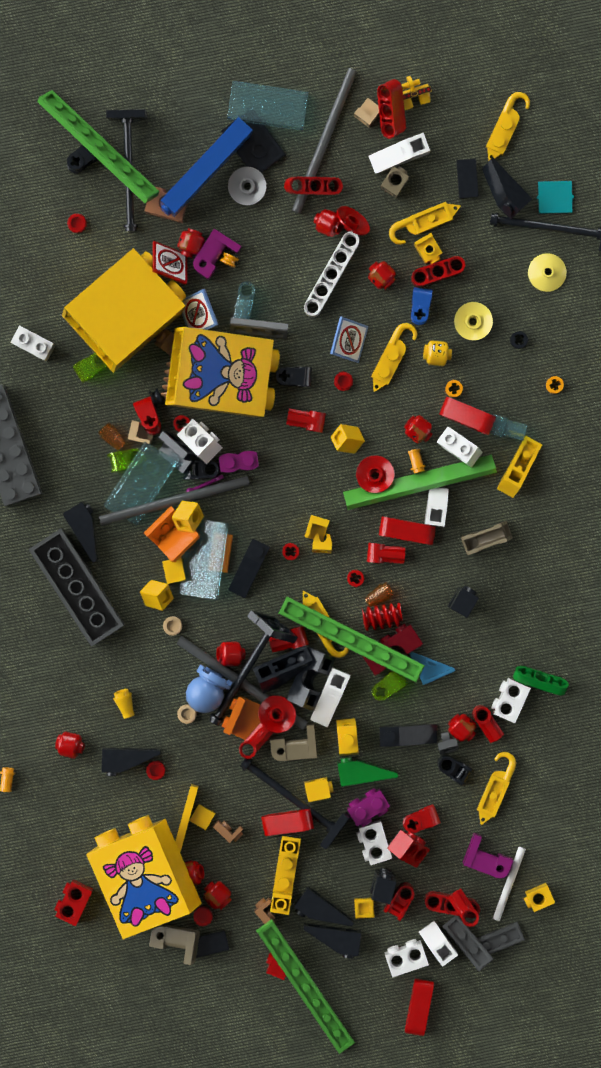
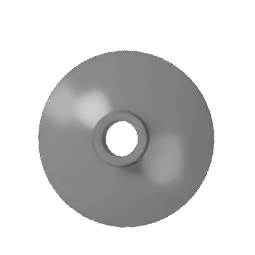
(240, 178)

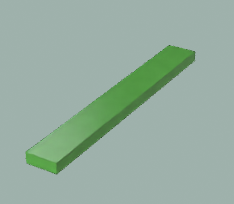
(98, 146)
(422, 482)
(351, 639)
(305, 986)

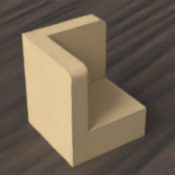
(367, 112)
(138, 433)

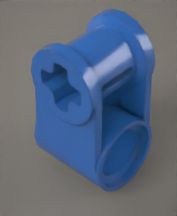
(421, 302)

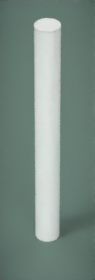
(509, 883)

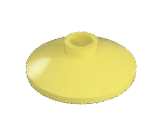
(537, 272)
(483, 318)

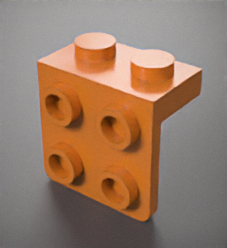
(168, 538)
(243, 718)

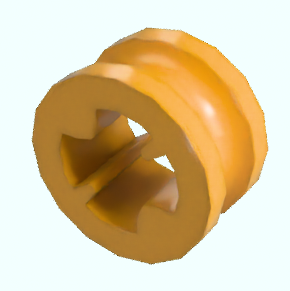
(229, 260)
(560, 387)
(458, 392)

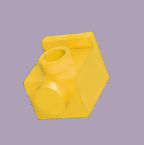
(424, 242)

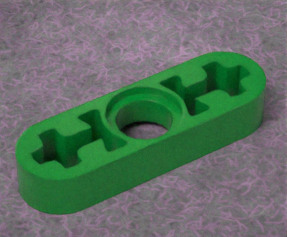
(530, 678)

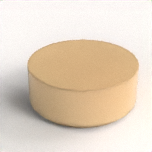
(172, 625)
(186, 714)

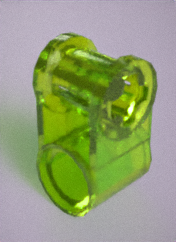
(88, 368)
(123, 457)
(392, 683)

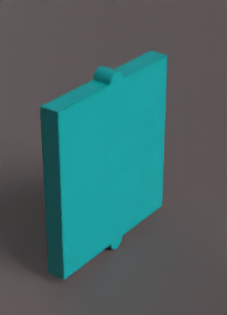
(555, 197)

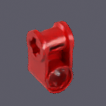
(147, 413)
(424, 818)
(400, 903)

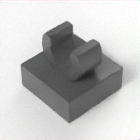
(447, 745)

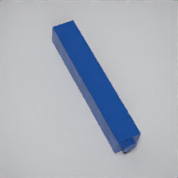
(205, 167)

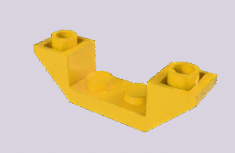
(285, 875)

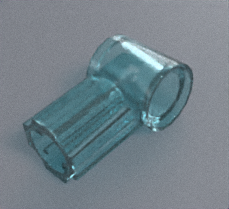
(244, 303)
(508, 428)

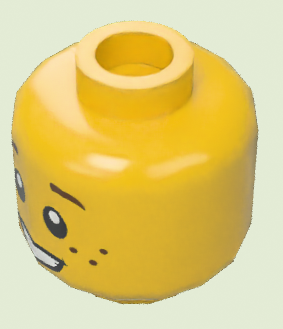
(437, 353)

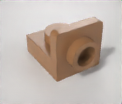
(165, 341)
(224, 829)
(265, 916)

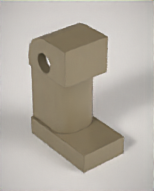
(480, 540)
(296, 748)
(178, 938)

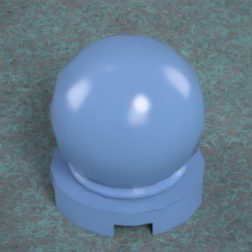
(206, 691)

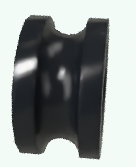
(524, 340)
(156, 397)

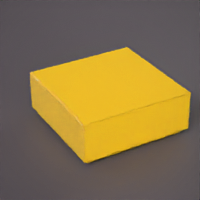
(202, 816)
(364, 908)

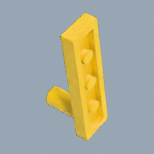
(186, 816)

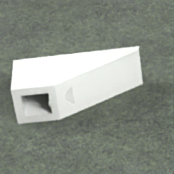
(400, 153)
(330, 697)

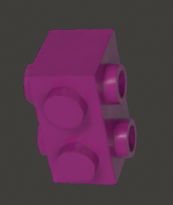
(364, 809)

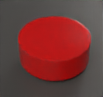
(77, 223)
(155, 770)
(203, 916)

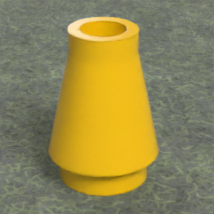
(123, 699)

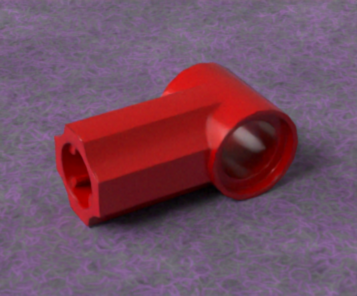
(310, 420)
(380, 553)
(277, 644)
(488, 724)
(256, 740)
(463, 906)

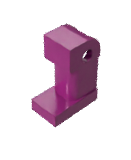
(212, 251)
(485, 861)

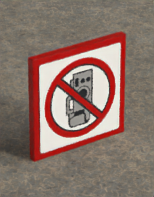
(169, 263)

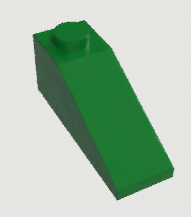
(358, 772)

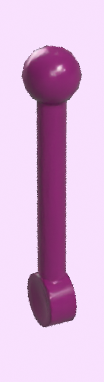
(206, 483)

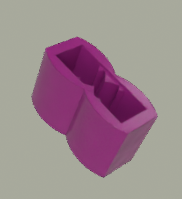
(232, 462)

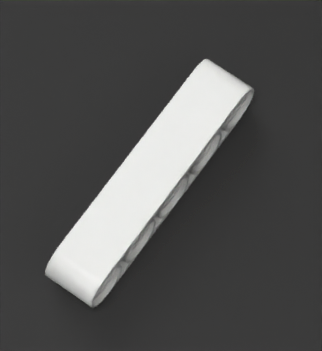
(334, 265)

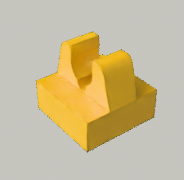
(322, 547)

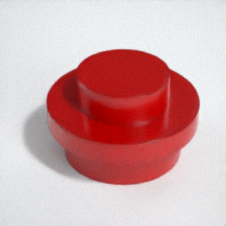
(343, 381)

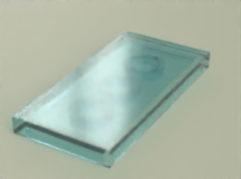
(267, 105)
(141, 480)
(205, 561)

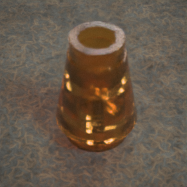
(111, 436)
(380, 594)

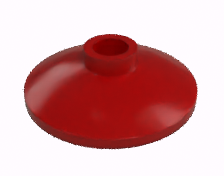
(353, 220)
(377, 465)
(281, 707)

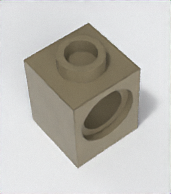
(391, 189)

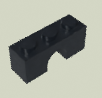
(463, 601)
(302, 690)
(383, 885)

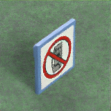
(198, 311)
(349, 339)

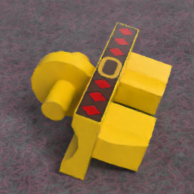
(420, 91)

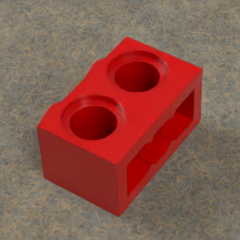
(409, 848)
(77, 904)

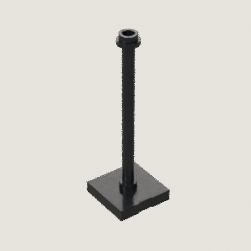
(127, 118)
(495, 219)
(272, 628)
(332, 827)

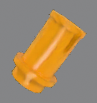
(416, 461)
(6, 779)

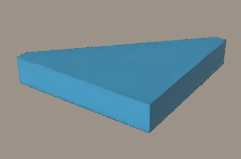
(432, 669)

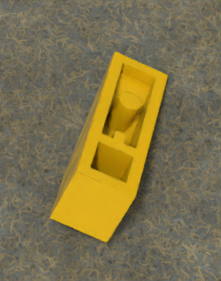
(519, 467)

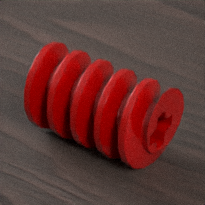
(382, 616)

